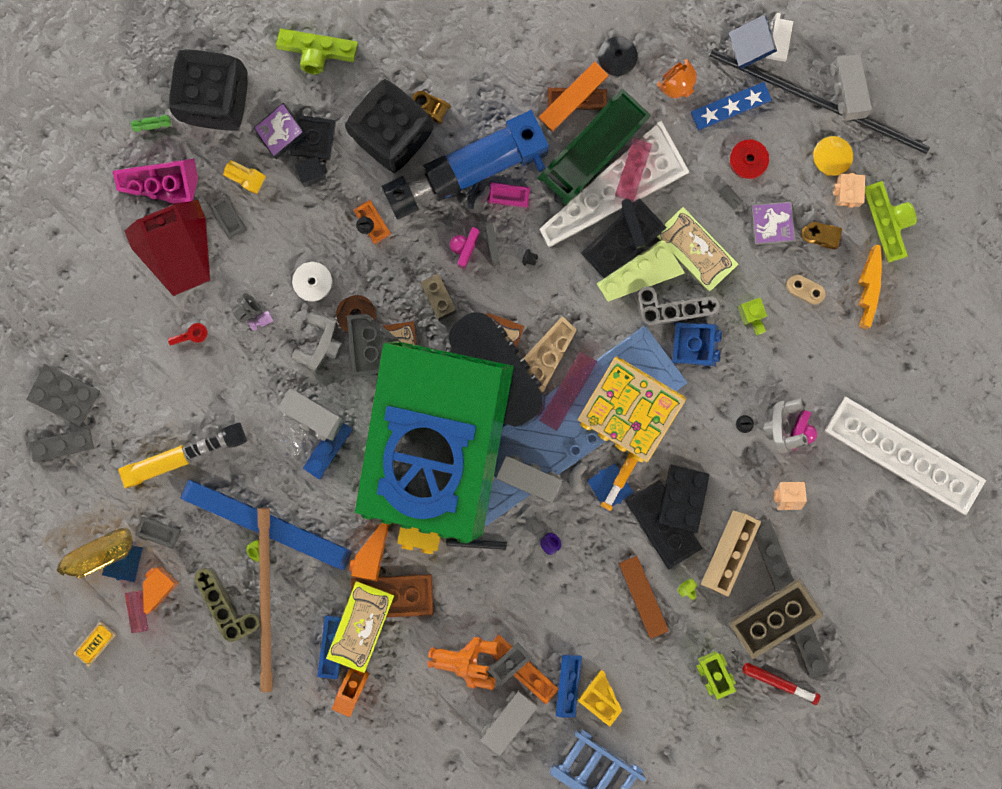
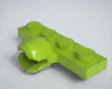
(316, 49)
(889, 220)

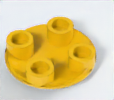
(833, 156)

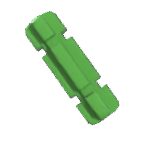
(151, 123)

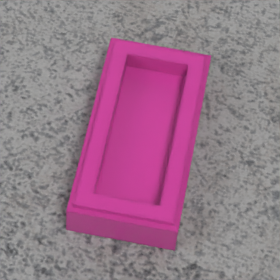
(509, 195)

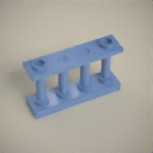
(562, 771)

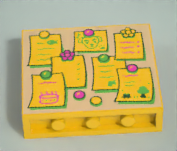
(631, 409)

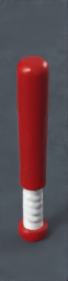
(778, 682)

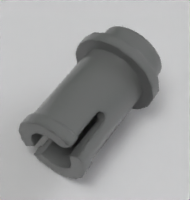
(728, 194)

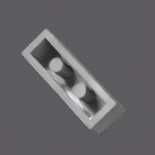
(851, 87)
(310, 415)
(529, 478)
(507, 721)

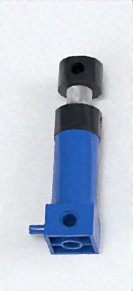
(471, 164)

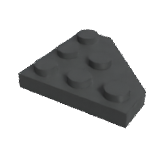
(366, 343)

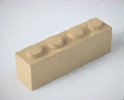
(730, 553)

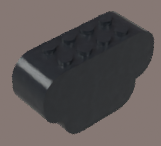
(482, 338)

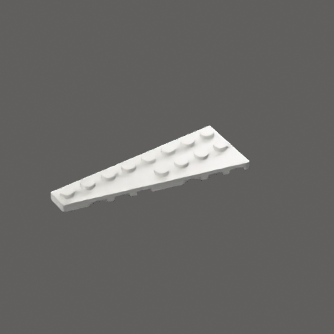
(599, 198)

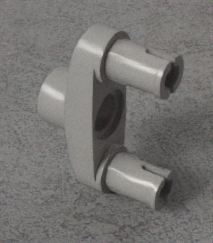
(326, 346)
(780, 428)

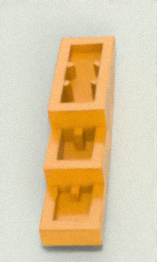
(871, 281)

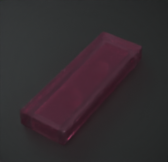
(633, 169)

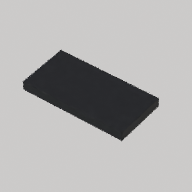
(612, 247)
(670, 543)

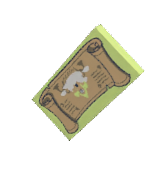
(697, 250)

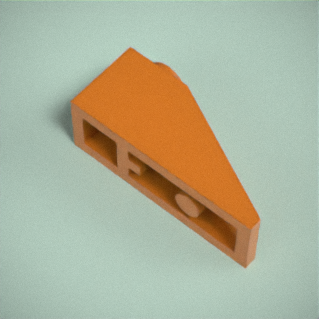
(369, 558)

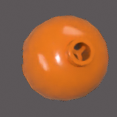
(679, 80)

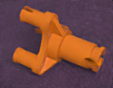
(465, 662)

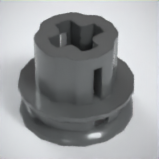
(246, 309)

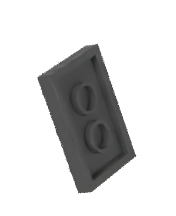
(63, 395)

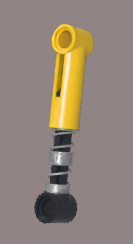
(180, 456)

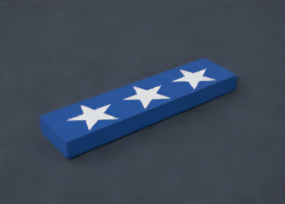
(731, 106)

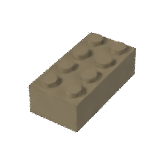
(776, 618)

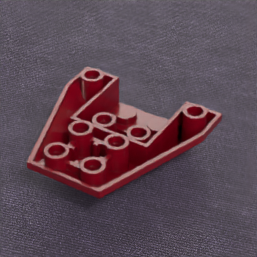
(173, 245)

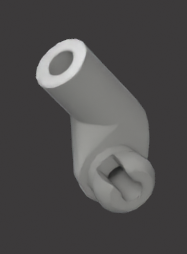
(575, 478)

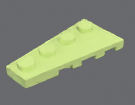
(643, 271)

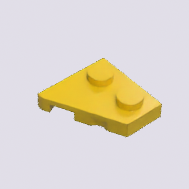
(601, 699)

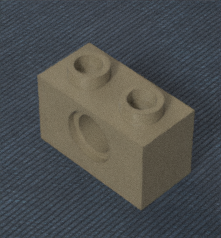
(438, 297)

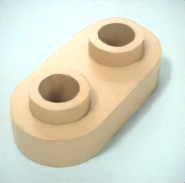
(806, 289)

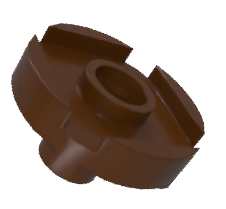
(352, 304)

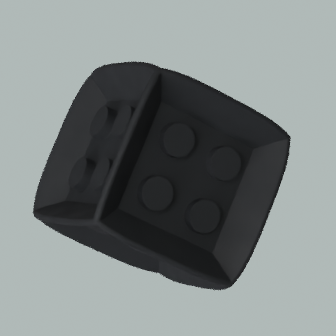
(208, 89)
(389, 125)

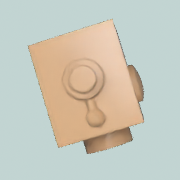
(849, 190)
(790, 495)

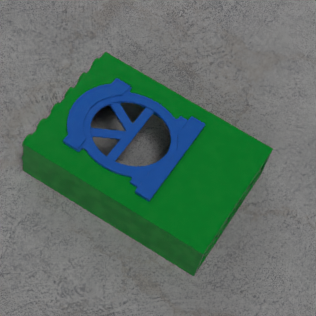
(461, 401)

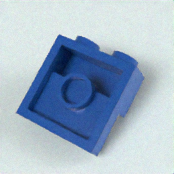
(696, 344)

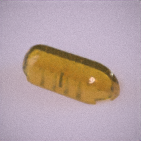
(97, 554)

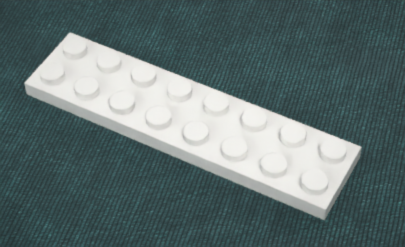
(905, 456)

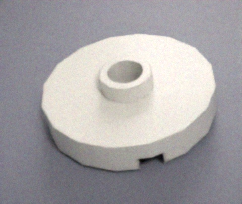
(316, 291)

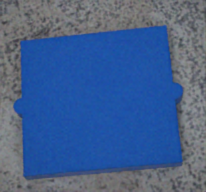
(603, 483)

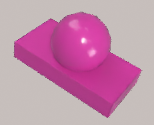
(462, 246)
(802, 427)

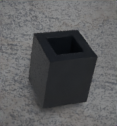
(311, 171)

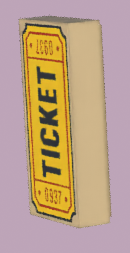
(95, 644)

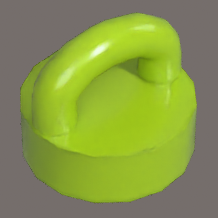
(253, 550)
(688, 588)

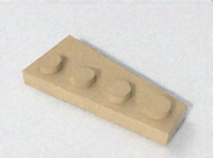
(549, 351)

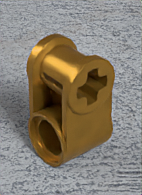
(433, 105)
(825, 235)

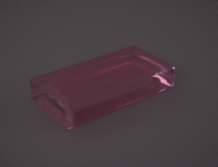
(136, 612)

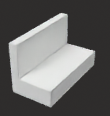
(781, 32)

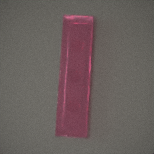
(568, 391)

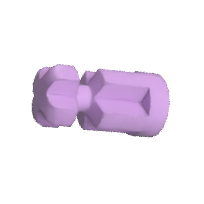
(262, 320)

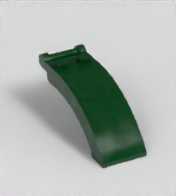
(595, 145)

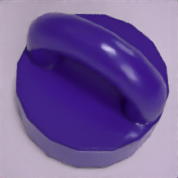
(550, 543)

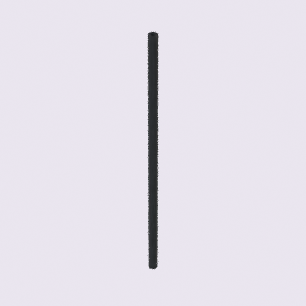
(819, 101)

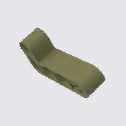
(223, 602)

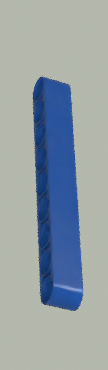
(279, 529)

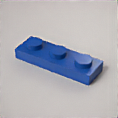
(326, 452)
(328, 668)
(568, 686)

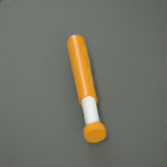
(620, 481)

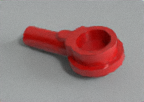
(196, 333)

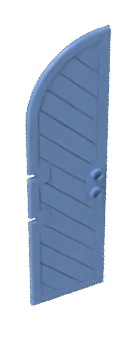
(571, 442)

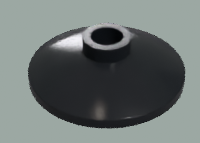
(617, 65)

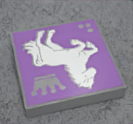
(772, 223)

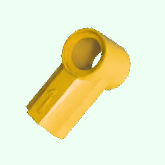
(248, 178)

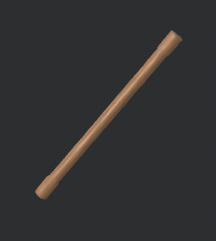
(266, 676)

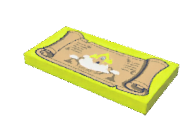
(360, 626)

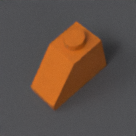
(156, 588)
(350, 692)

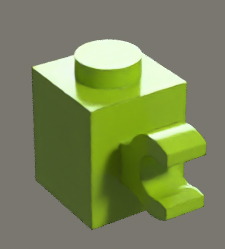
(753, 312)

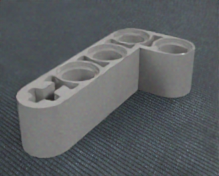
(677, 307)

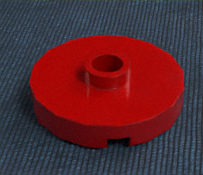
(740, 164)

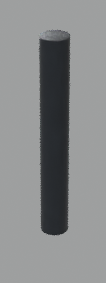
(477, 544)

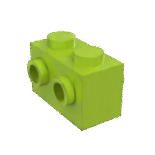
(719, 681)

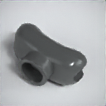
(476, 199)

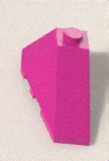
(164, 181)

